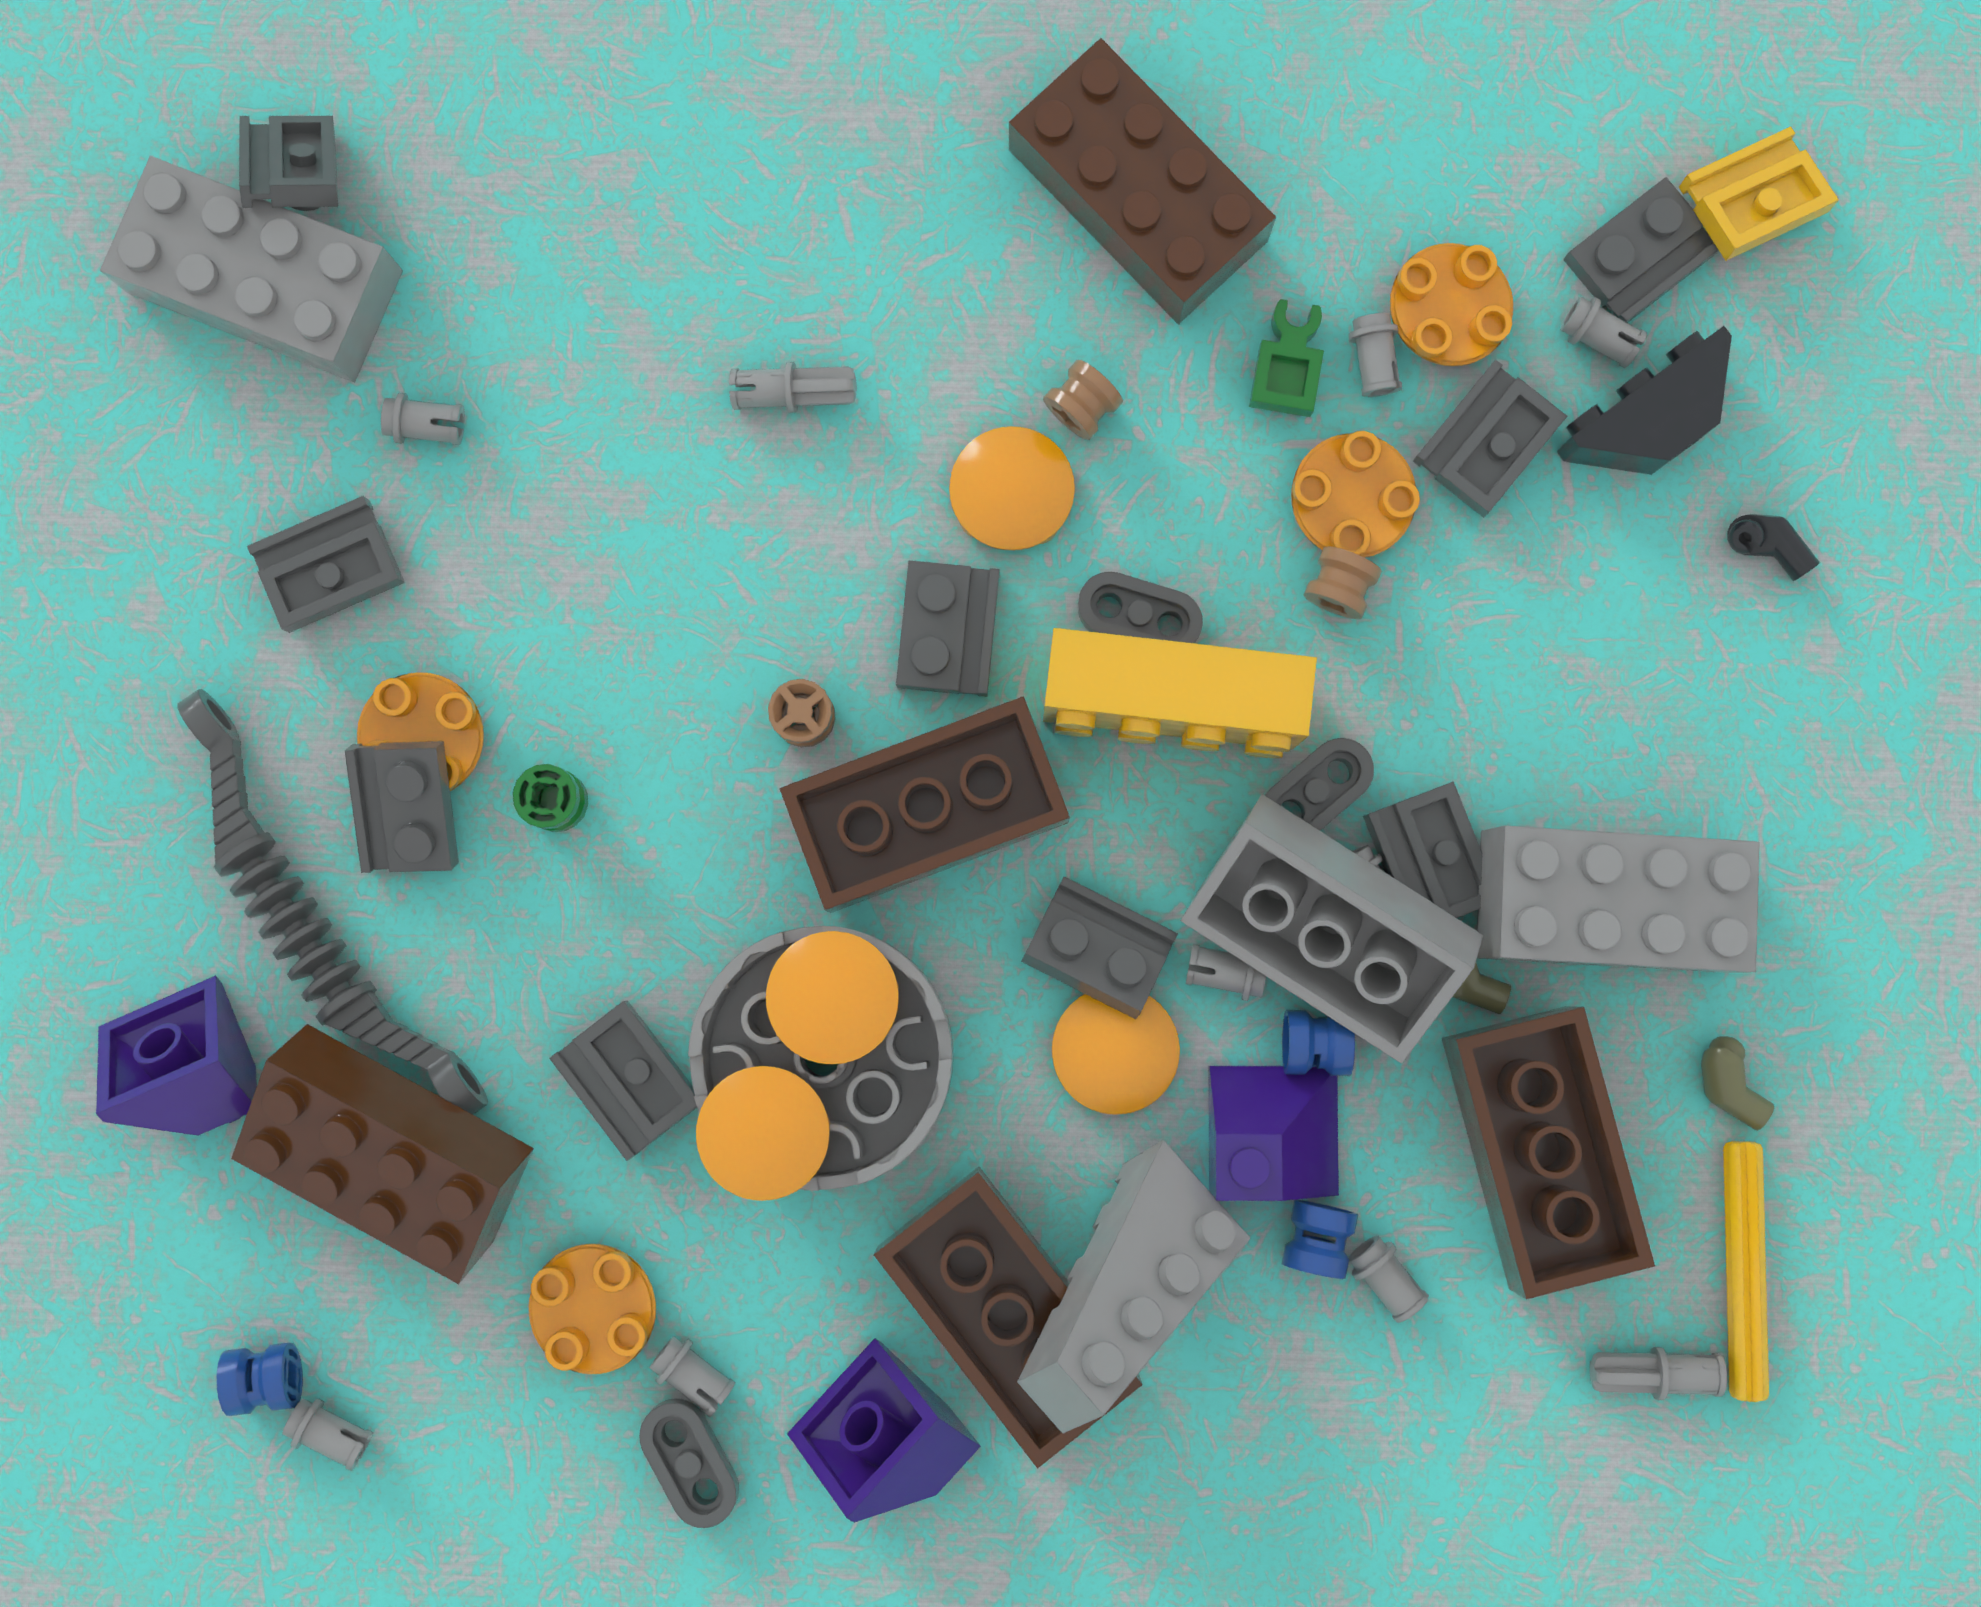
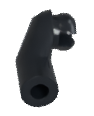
(1773, 538)

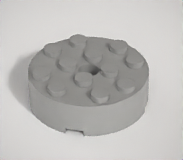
(874, 1104)

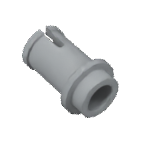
(1602, 331)
(1376, 354)
(419, 420)
(1224, 972)
(1388, 1278)
(691, 1375)
(326, 1433)

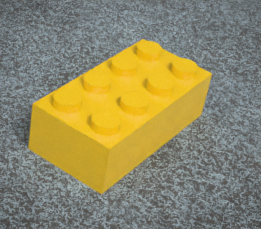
(1178, 691)

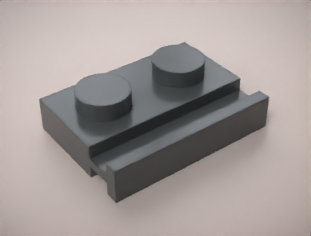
(288, 162)
(1642, 251)
(1490, 438)
(325, 564)
(947, 628)
(402, 806)
(1431, 848)
(1100, 948)
(626, 1080)

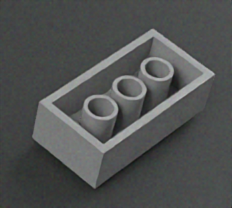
(252, 269)
(1618, 899)
(1333, 929)

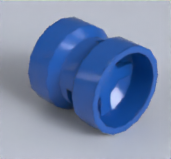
(1316, 1043)
(1315, 1253)
(259, 1379)

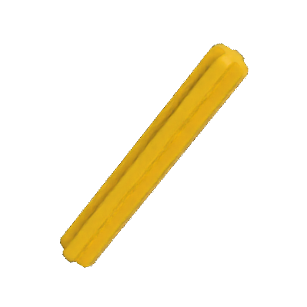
(1746, 1271)

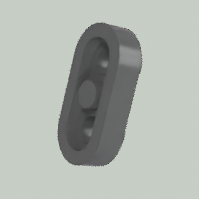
(1141, 608)
(1313, 789)
(685, 1462)

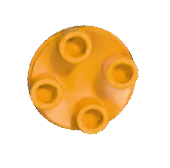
(1452, 304)
(1012, 488)
(1354, 494)
(423, 710)
(832, 997)
(1113, 1059)
(762, 1133)
(591, 1309)

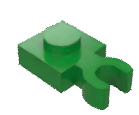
(1287, 369)

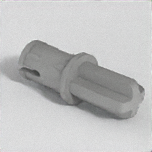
(793, 387)
(1659, 1373)

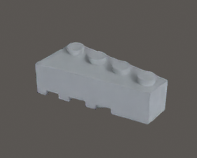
(1137, 1281)

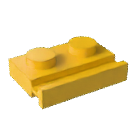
(1758, 193)

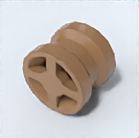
(1083, 399)
(1342, 582)
(794, 704)

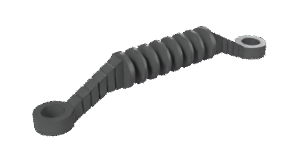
(241, 849)

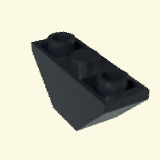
(1656, 413)

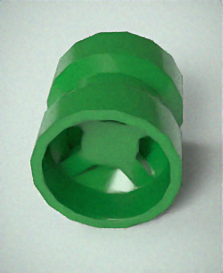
(559, 806)

